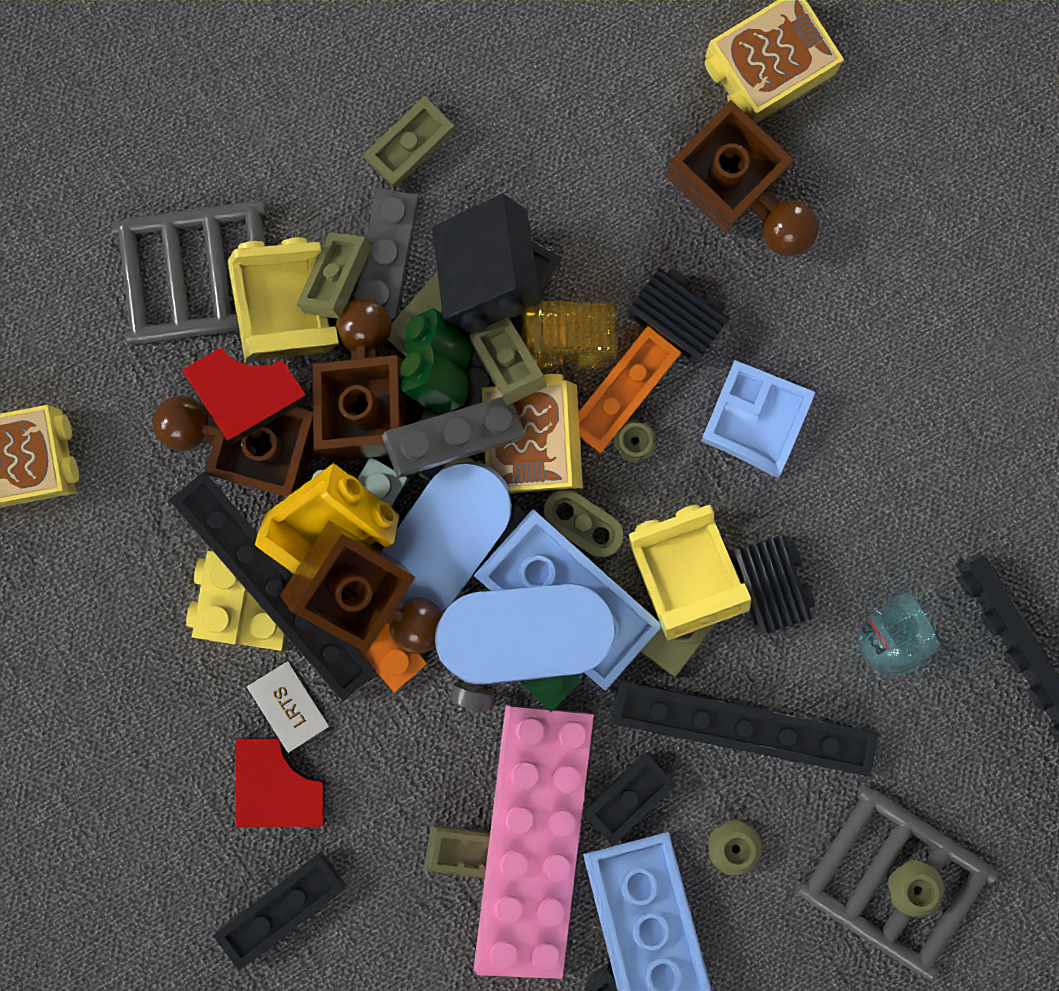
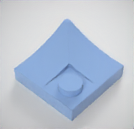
(758, 417)

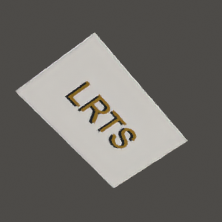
(287, 706)

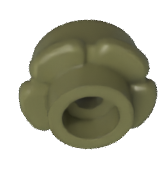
(631, 452)

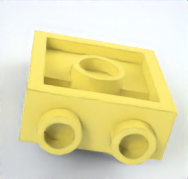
(228, 611)

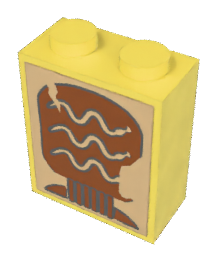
(772, 57)
(551, 449)
(35, 456)

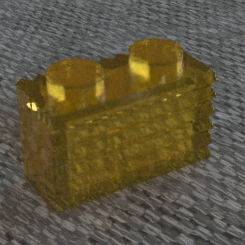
(570, 332)

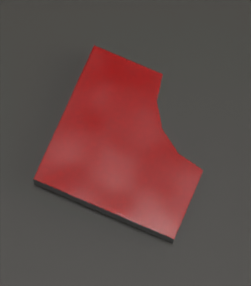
(242, 395)
(272, 790)

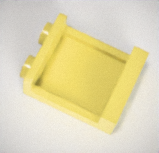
(266, 295)
(688, 571)

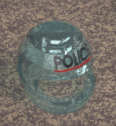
(897, 637)

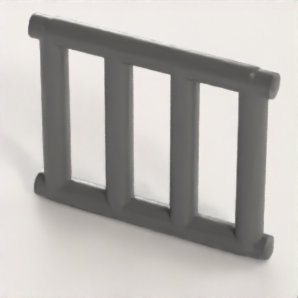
(168, 225)
(849, 914)

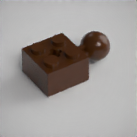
(759, 164)
(358, 386)
(185, 424)
(372, 600)

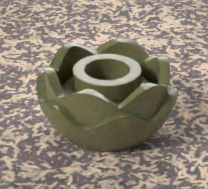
(730, 834)
(902, 885)

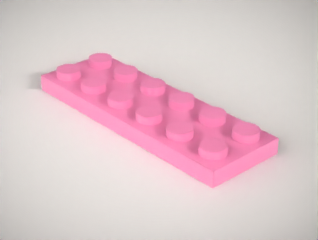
(533, 843)

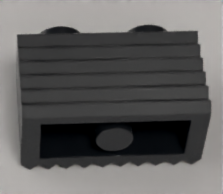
(679, 313)
(773, 584)

